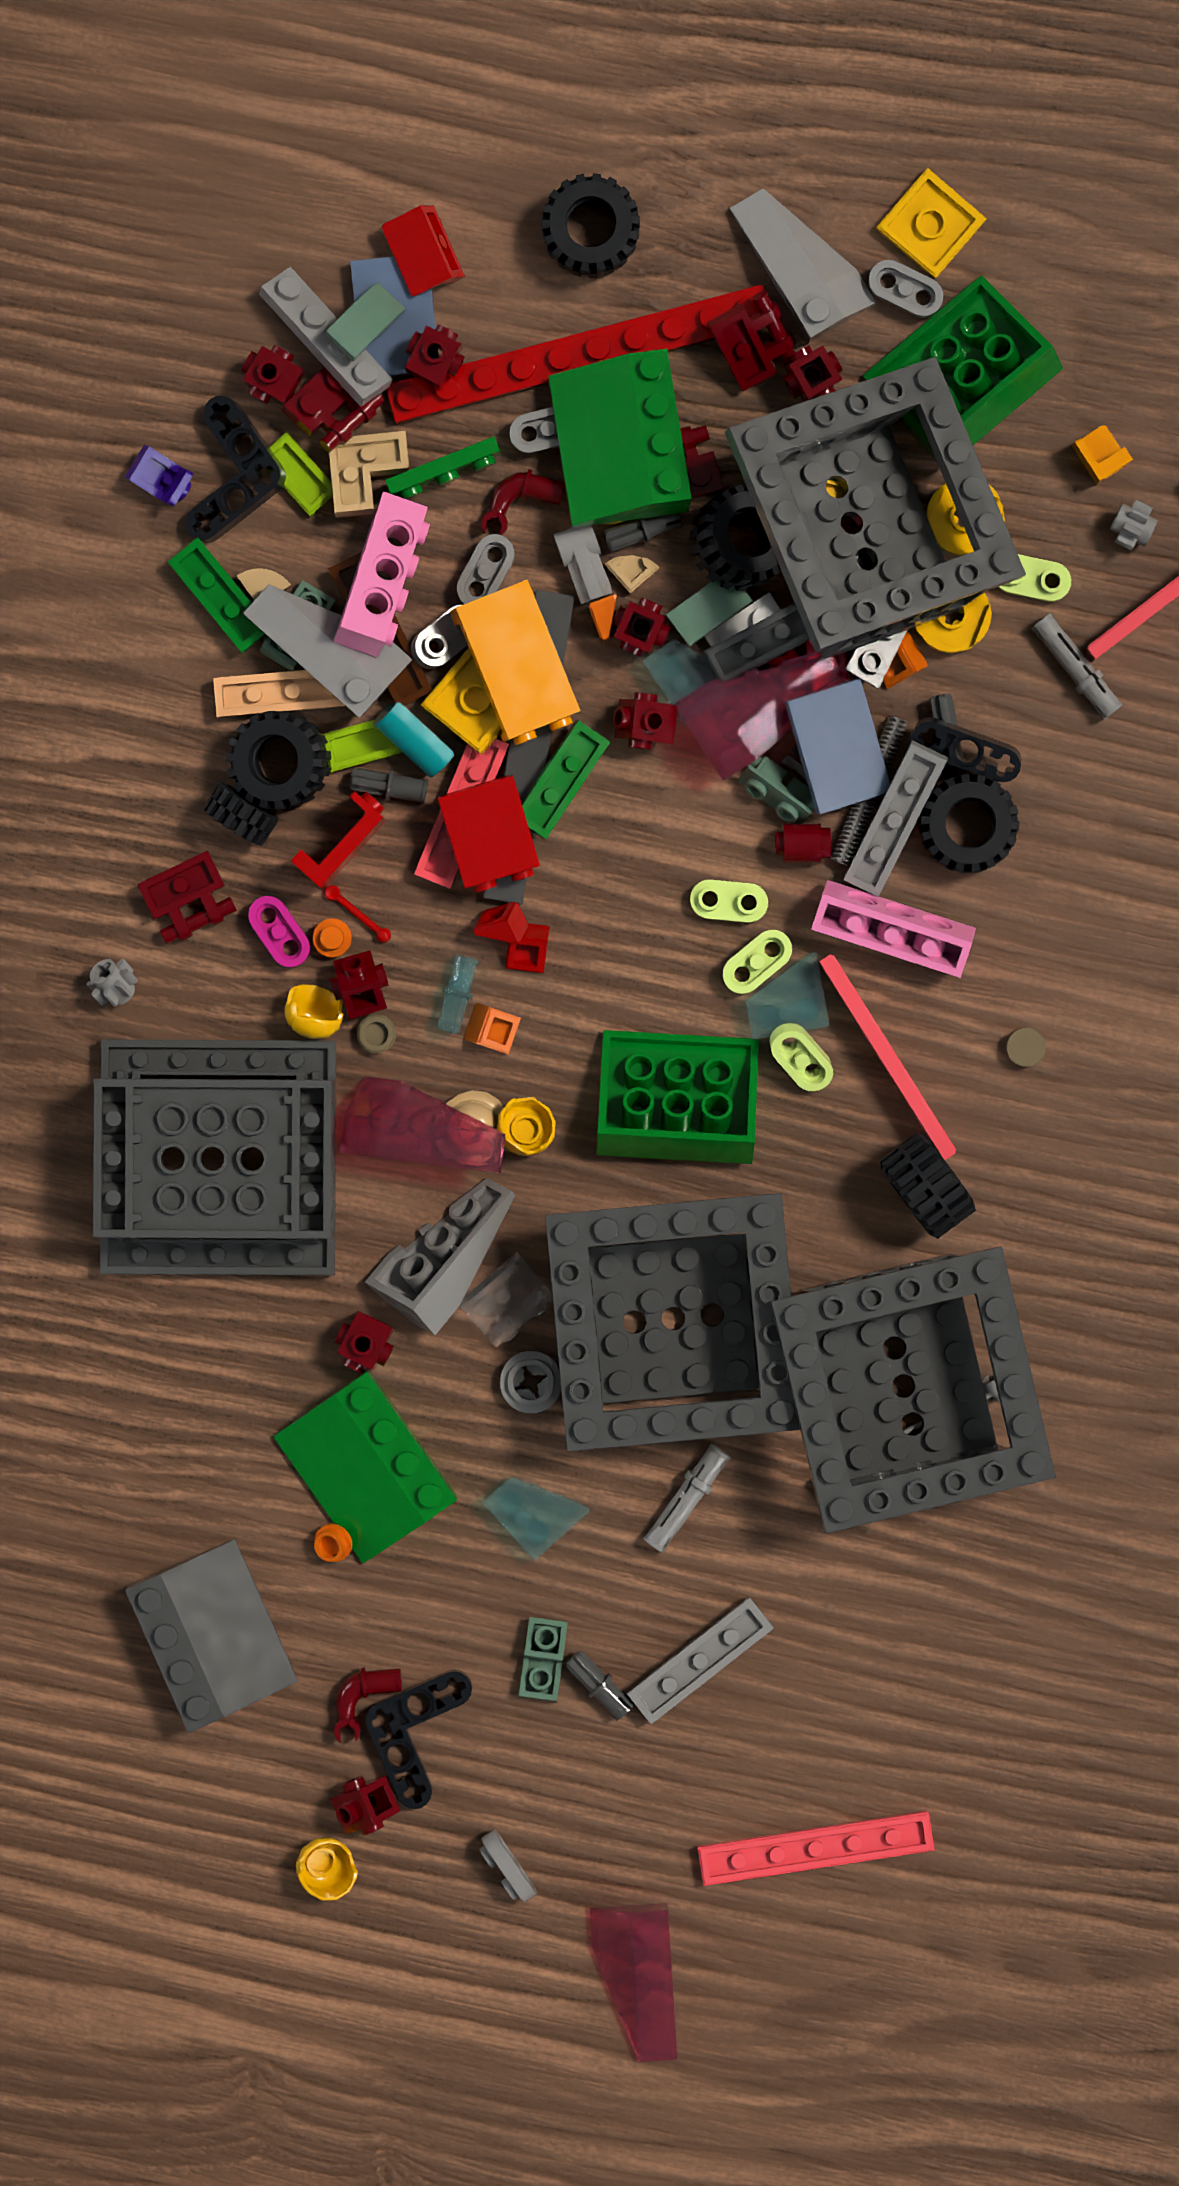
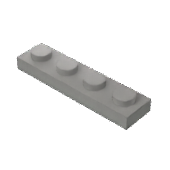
(309, 321)
(895, 818)
(700, 1660)

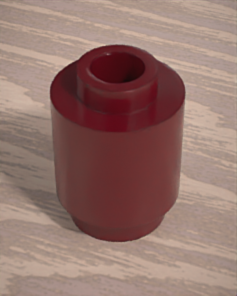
(803, 843)

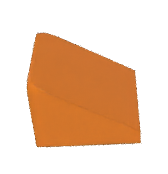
(602, 615)
(905, 663)
(492, 1028)

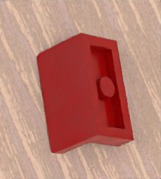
(422, 249)

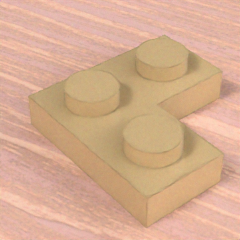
(360, 460)

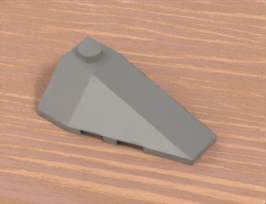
(807, 272)
(308, 637)
(437, 1268)

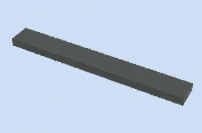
(530, 758)

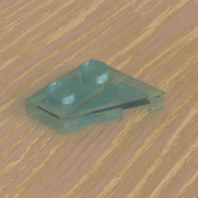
(679, 671)
(790, 998)
(534, 1514)

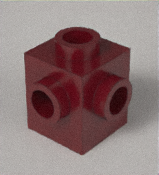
(822, 362)
(434, 370)
(282, 385)
(625, 624)
(645, 721)
(359, 984)
(375, 1331)
(364, 1804)

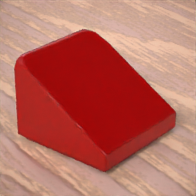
(502, 923)
(530, 951)

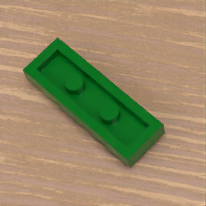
(444, 469)
(217, 593)
(562, 778)

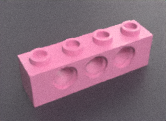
(358, 626)
(894, 928)

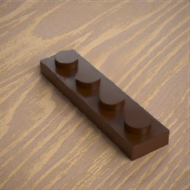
(411, 682)

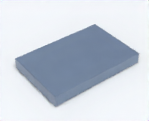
(391, 346)
(838, 746)

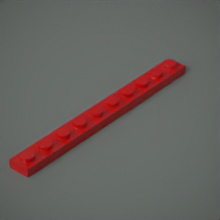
(533, 364)

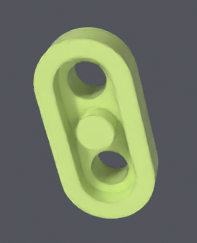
(1033, 583)
(729, 901)
(757, 961)
(799, 1054)

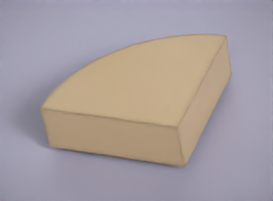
(631, 570)
(258, 579)

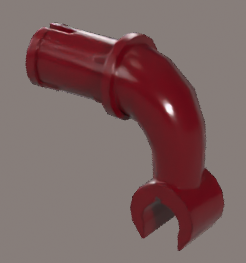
(521, 486)
(359, 1686)

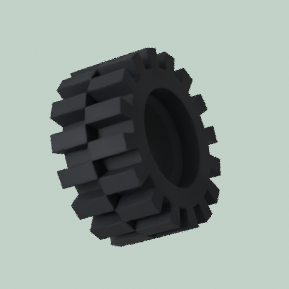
(240, 815)

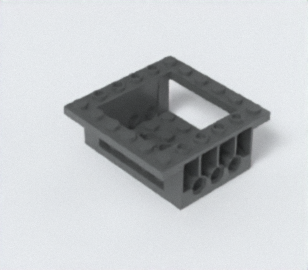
(850, 441)
(284, 1199)
(604, 1283)
(852, 1418)

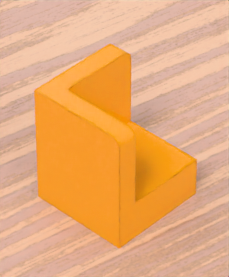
(1101, 454)

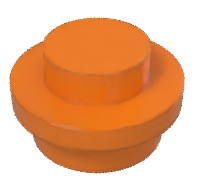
(332, 937)
(332, 1543)

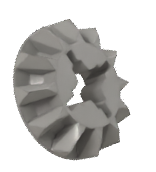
(524, 1399)

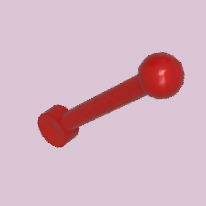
(333, 893)

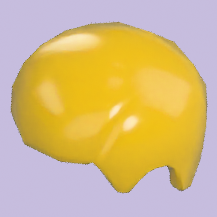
(313, 1011)
(527, 1126)
(326, 1869)

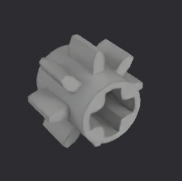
(1133, 524)
(112, 982)

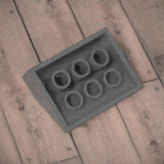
(211, 1635)

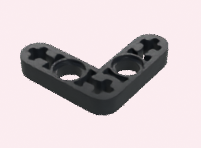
(249, 469)
(953, 734)
(404, 1719)

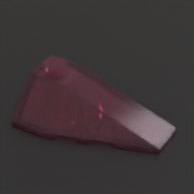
(637, 1967)

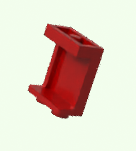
(489, 833)
(348, 847)

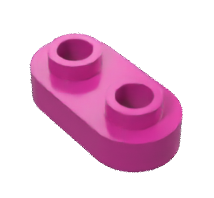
(277, 933)

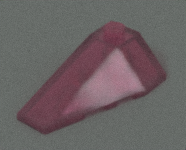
(748, 715)
(407, 1125)

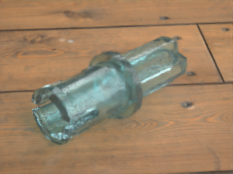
(457, 994)

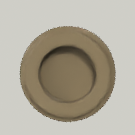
(376, 1033)
(1025, 1047)

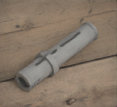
(1075, 664)
(690, 1493)

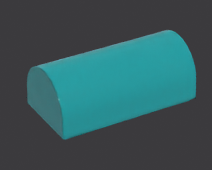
(413, 738)

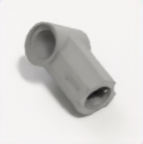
(581, 553)

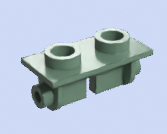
(763, 783)

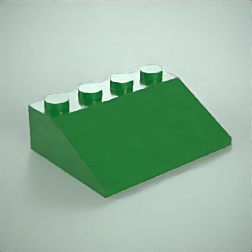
(986, 356)
(620, 439)
(677, 1097)
(366, 1466)

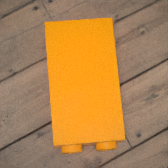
(517, 662)

